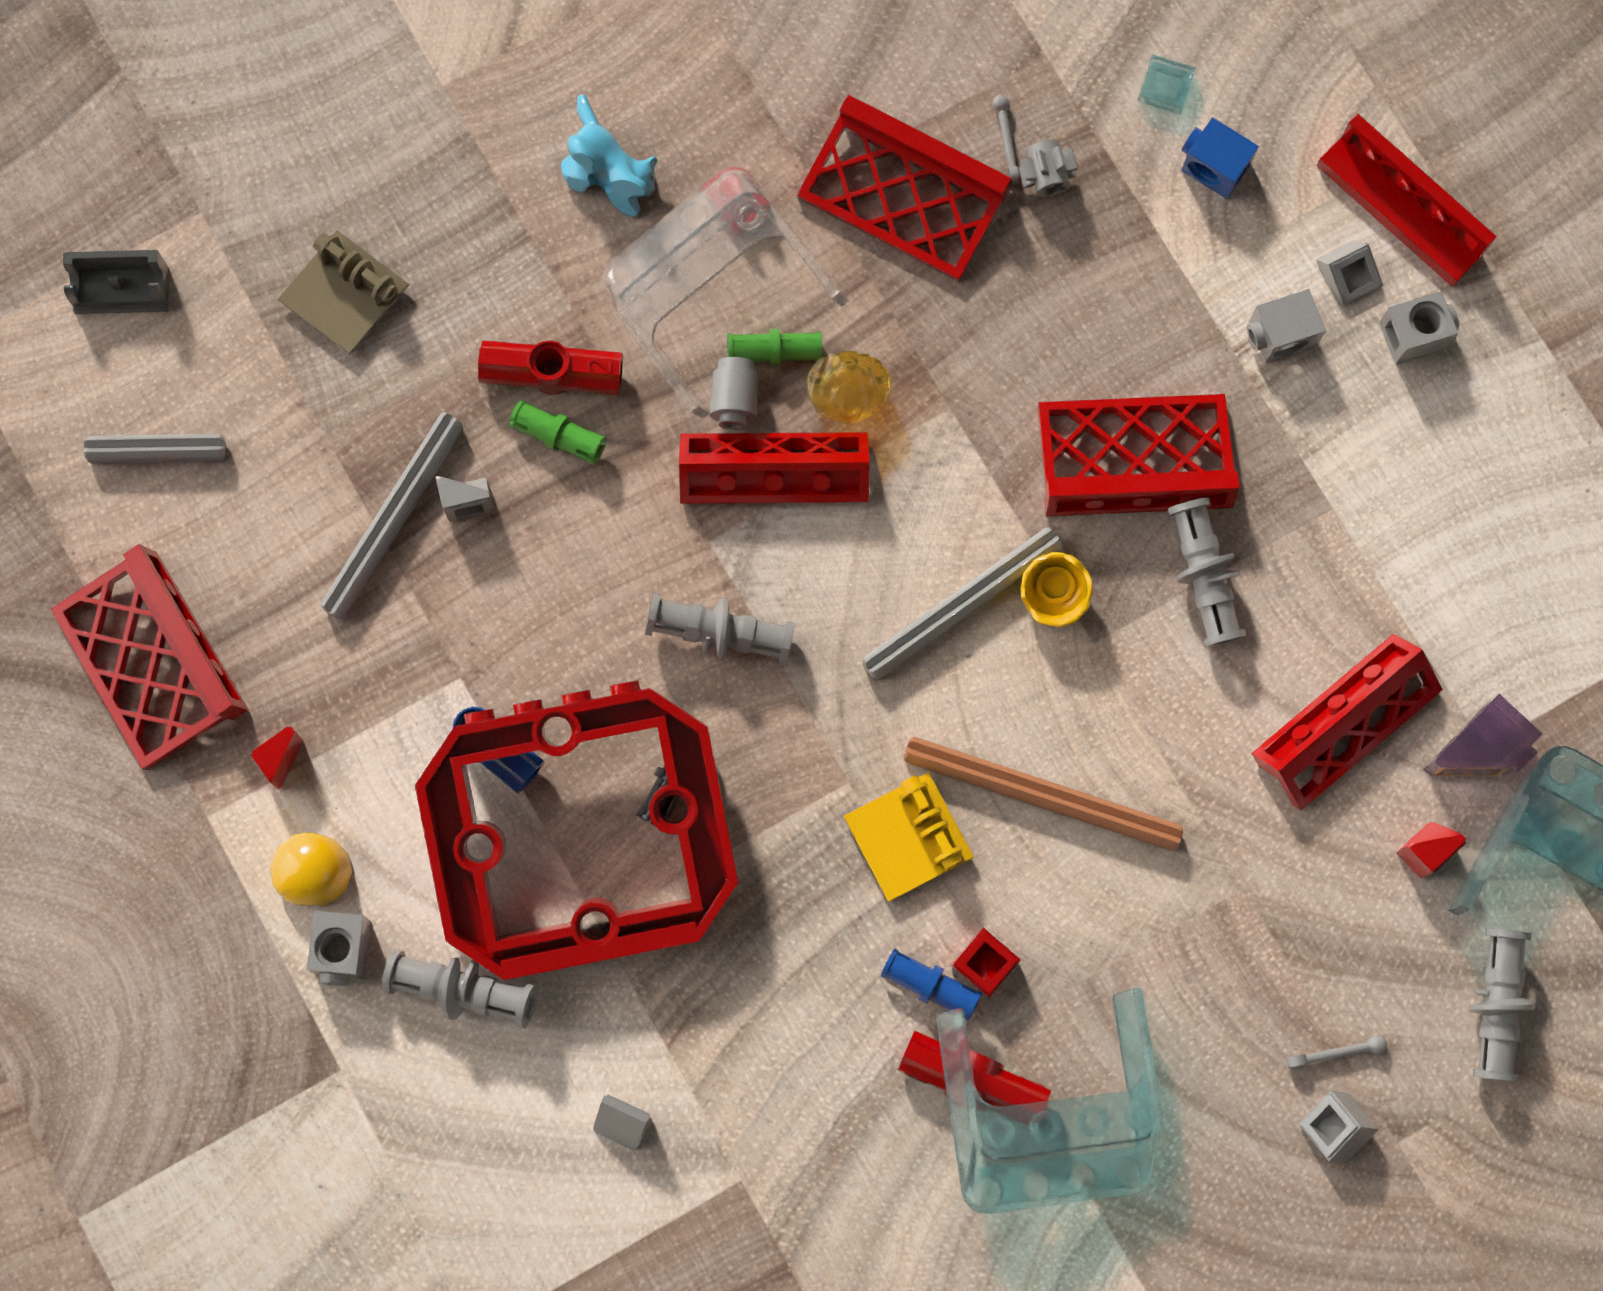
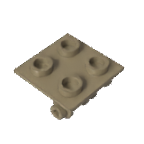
(342, 291)

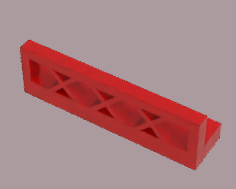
(1406, 201)
(774, 472)
(1347, 711)

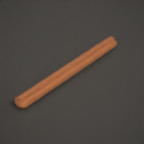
(1043, 793)

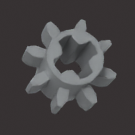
(1048, 168)

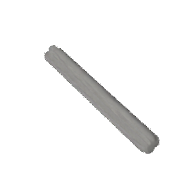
(391, 516)
(959, 605)

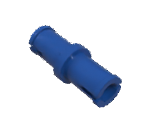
(930, 984)

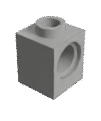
(1285, 326)
(1406, 341)
(325, 929)

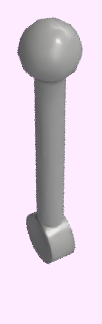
(1001, 105)
(1376, 1045)

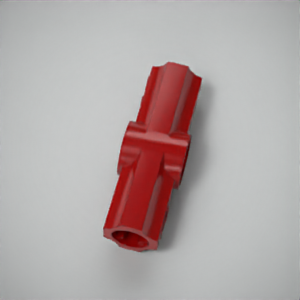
(520, 364)
(993, 1083)

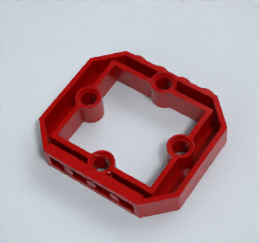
(464, 883)

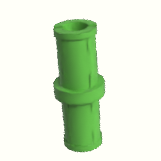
(775, 346)
(557, 432)

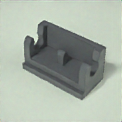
(116, 281)

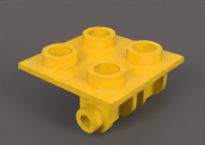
(908, 836)

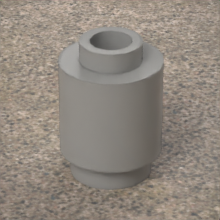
(734, 393)

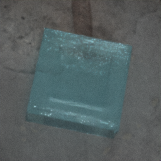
(1166, 84)

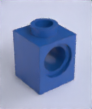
(1218, 157)

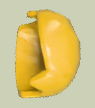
(1056, 589)
(310, 870)

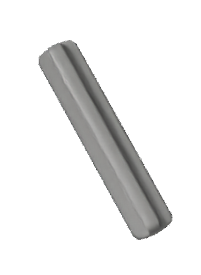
(155, 448)

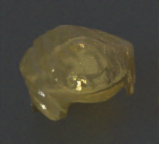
(848, 386)

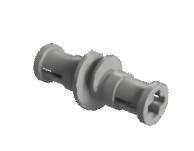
(1207, 572)
(719, 628)
(459, 989)
(1502, 1005)

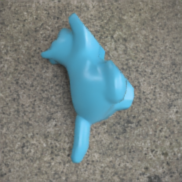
(600, 161)

